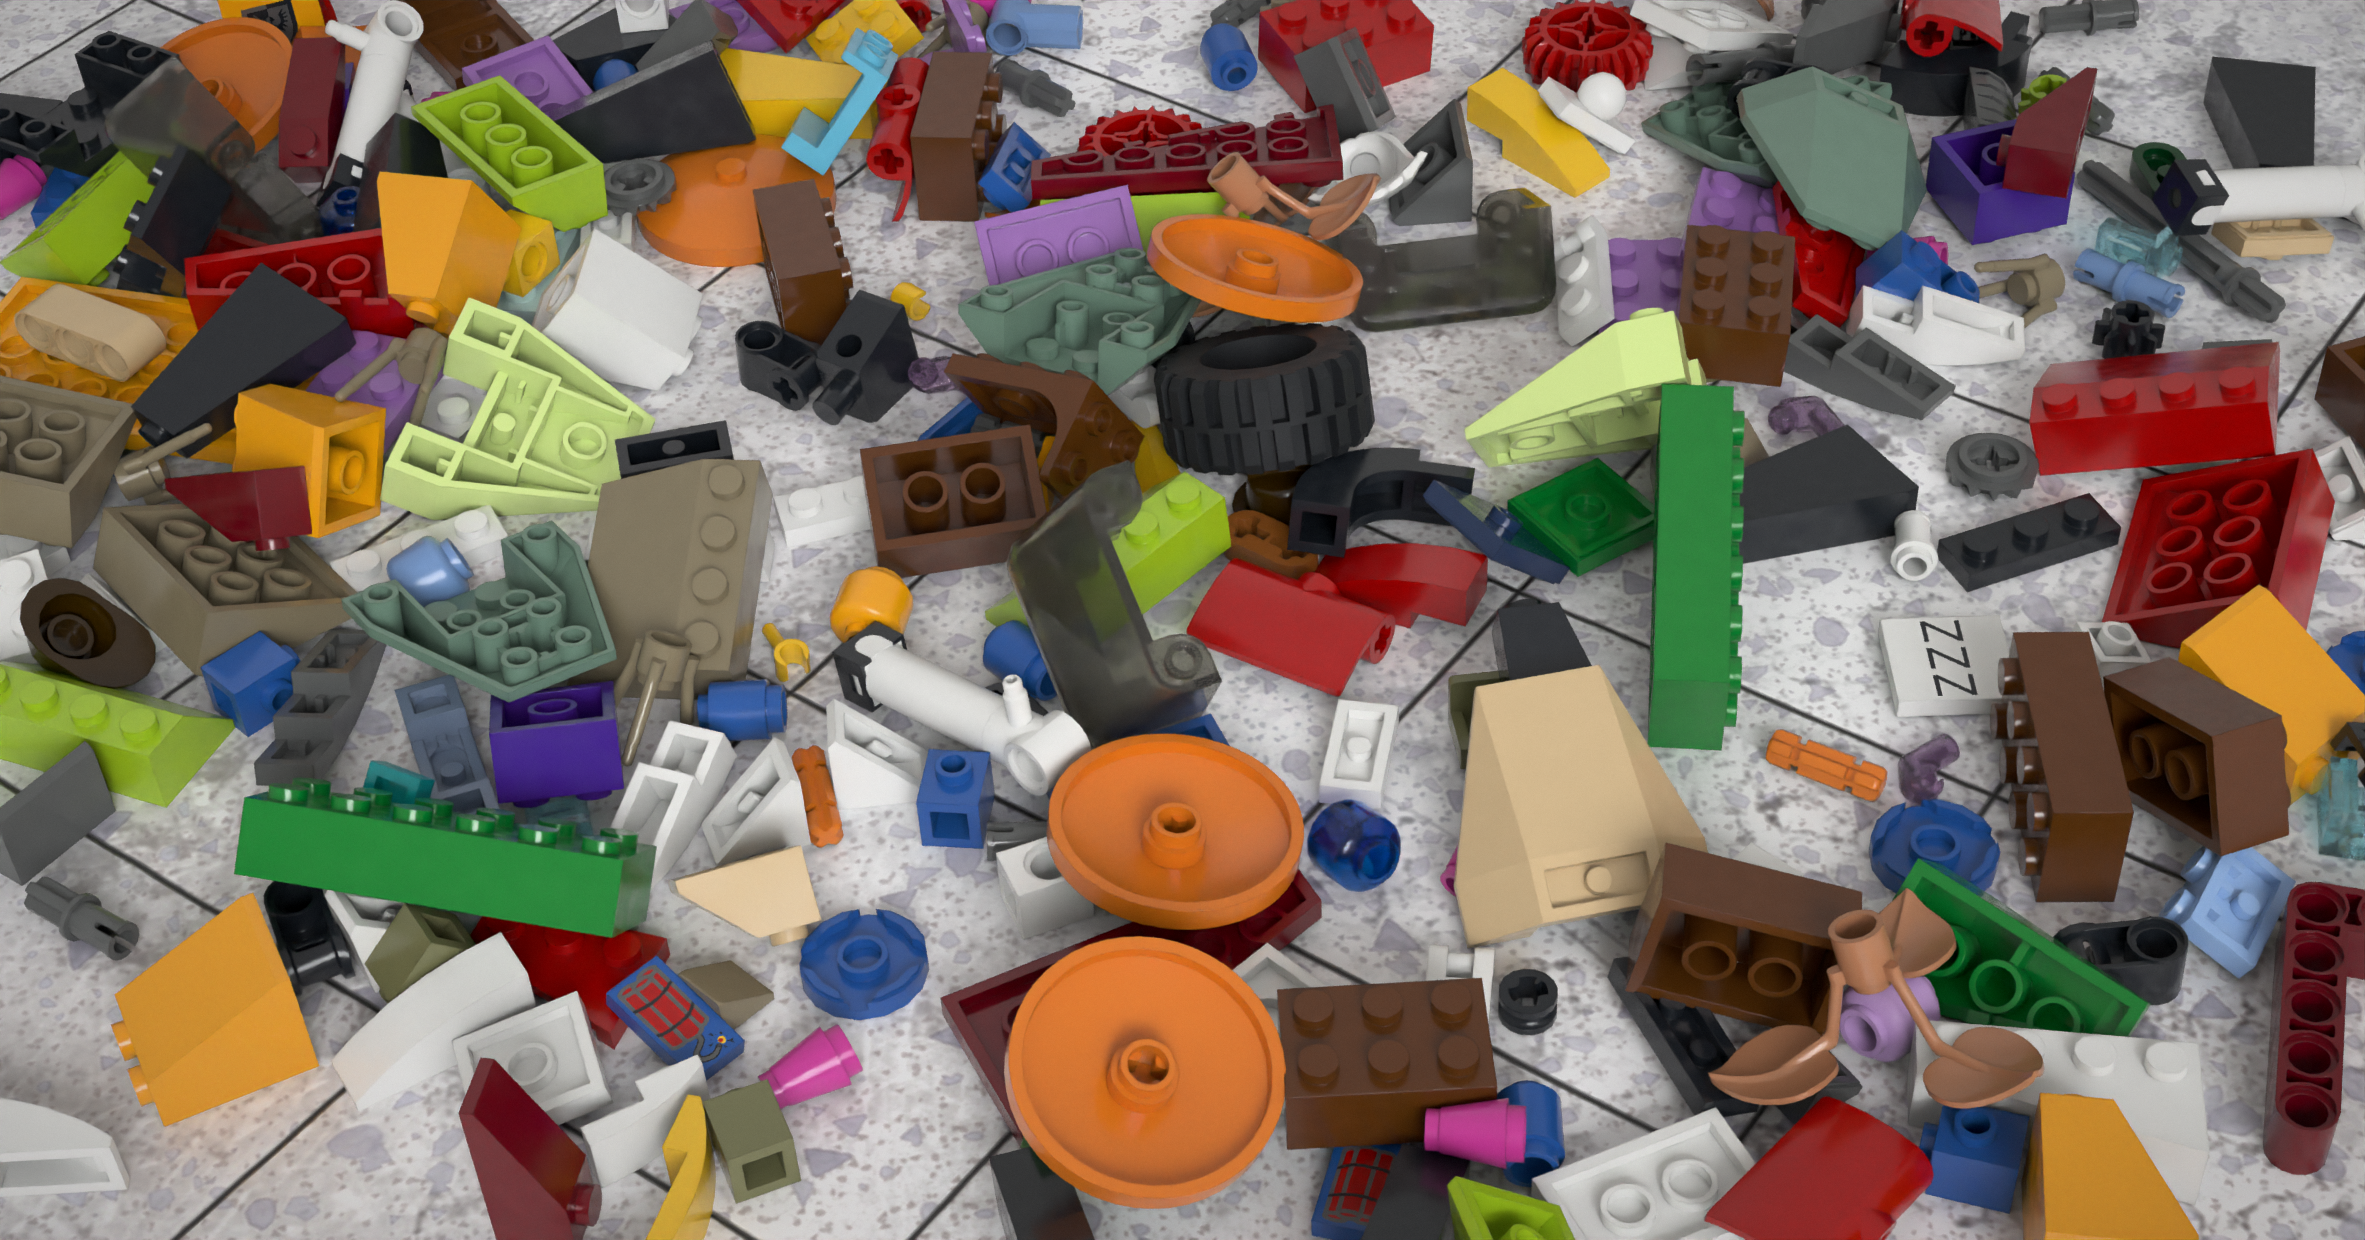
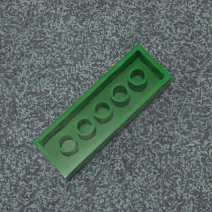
(1696, 568)
(446, 857)

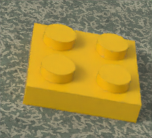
(877, 15)

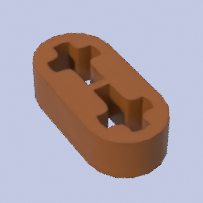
(1264, 543)

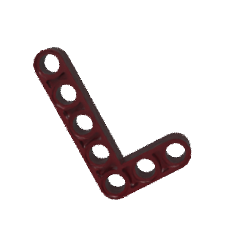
(2314, 954)

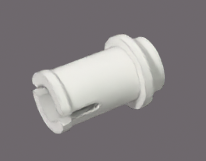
(1914, 553)

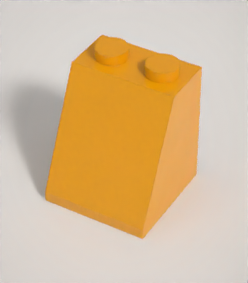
(443, 246)
(333, 441)
(2276, 663)
(213, 1018)
(2093, 1177)

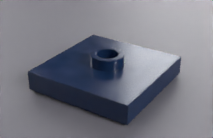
(1495, 532)

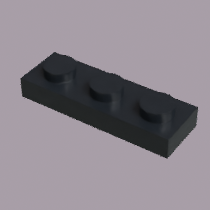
(2028, 542)
(1686, 1043)

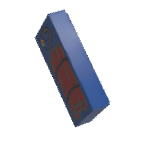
(673, 1018)
(1352, 1190)

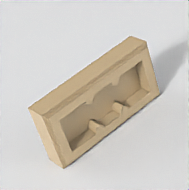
(2274, 238)

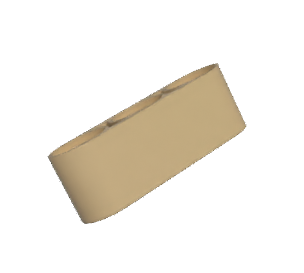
(90, 332)

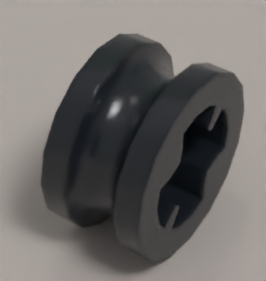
(1527, 1019)

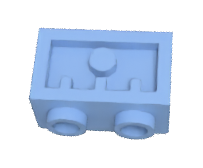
(2229, 905)

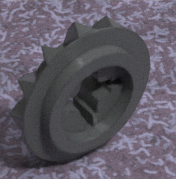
(638, 186)
(2013, 461)

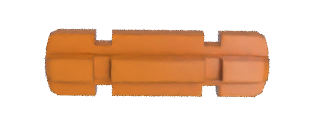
(1826, 765)
(818, 796)

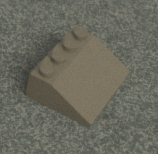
(56, 459)
(684, 559)
(214, 592)

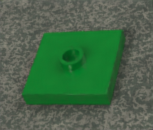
(1586, 516)

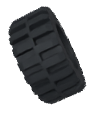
(1264, 398)

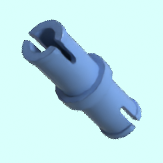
(2129, 282)

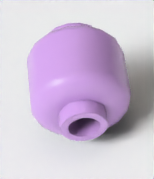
(1880, 1022)

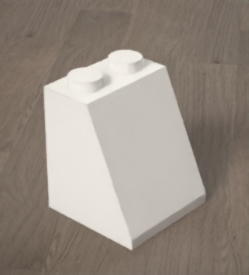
(620, 314)

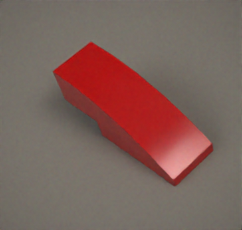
(1411, 580)

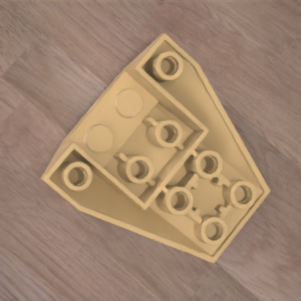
(1559, 808)

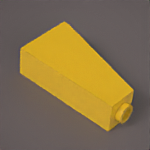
(780, 86)

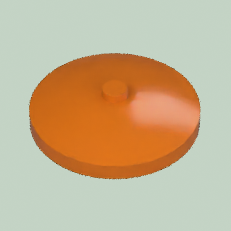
(242, 66)
(714, 205)
(1254, 268)
(1175, 831)
(1144, 1072)

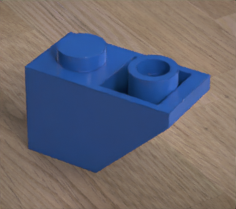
(1906, 265)

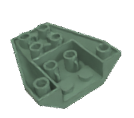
(1711, 134)
(1837, 153)
(1088, 317)
(507, 632)

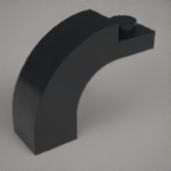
(1939, 82)
(1362, 489)

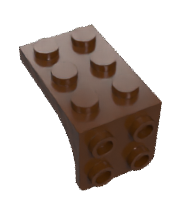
(463, 34)
(1071, 406)

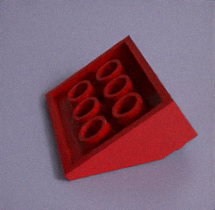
(2157, 409)
(2217, 535)

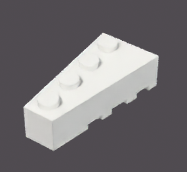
(2149, 1079)

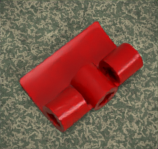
(1941, 16)
(890, 145)
(1291, 625)
(1827, 1180)

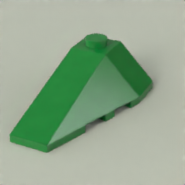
(2012, 969)

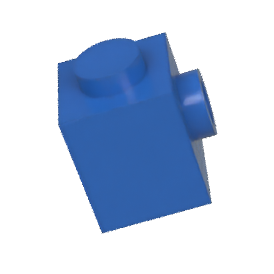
(251, 682)
(955, 798)
(1975, 1155)

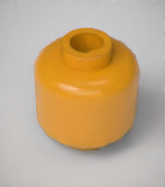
(870, 597)

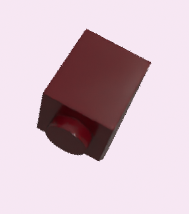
(312, 108)
(2048, 139)
(249, 504)
(525, 1163)

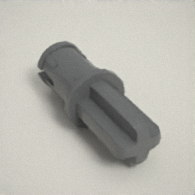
(2089, 16)
(1035, 88)
(80, 917)

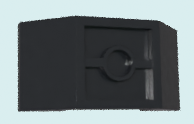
(74, 132)
(172, 224)

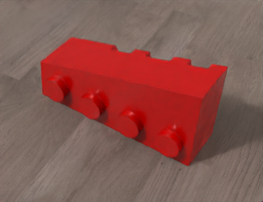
(336, 269)

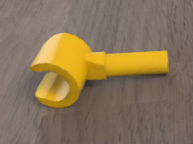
(909, 296)
(786, 652)

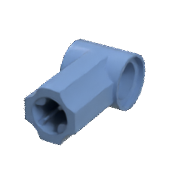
(1034, 26)

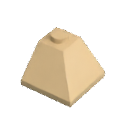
(756, 894)

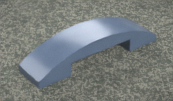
(445, 744)

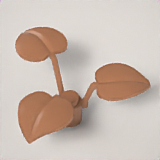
(1273, 205)
(1872, 955)

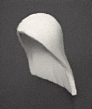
(1376, 154)

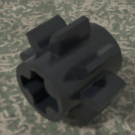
(2128, 330)

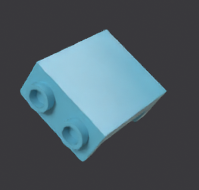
(820, 142)

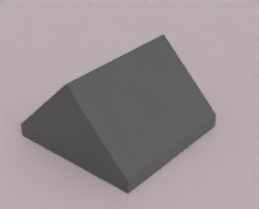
(1344, 76)
(1445, 179)
(52, 814)

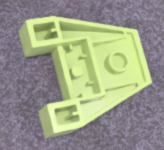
(1593, 399)
(536, 440)

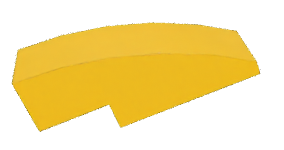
(1534, 134)

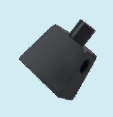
(865, 361)

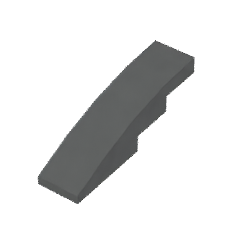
(1863, 369)
(324, 707)

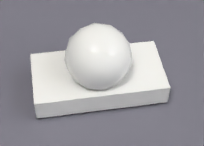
(1592, 108)

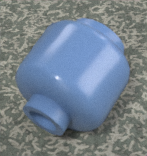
(431, 570)

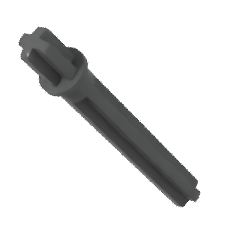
(2238, 284)

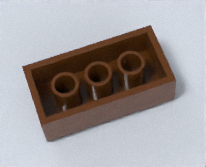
(2061, 767)

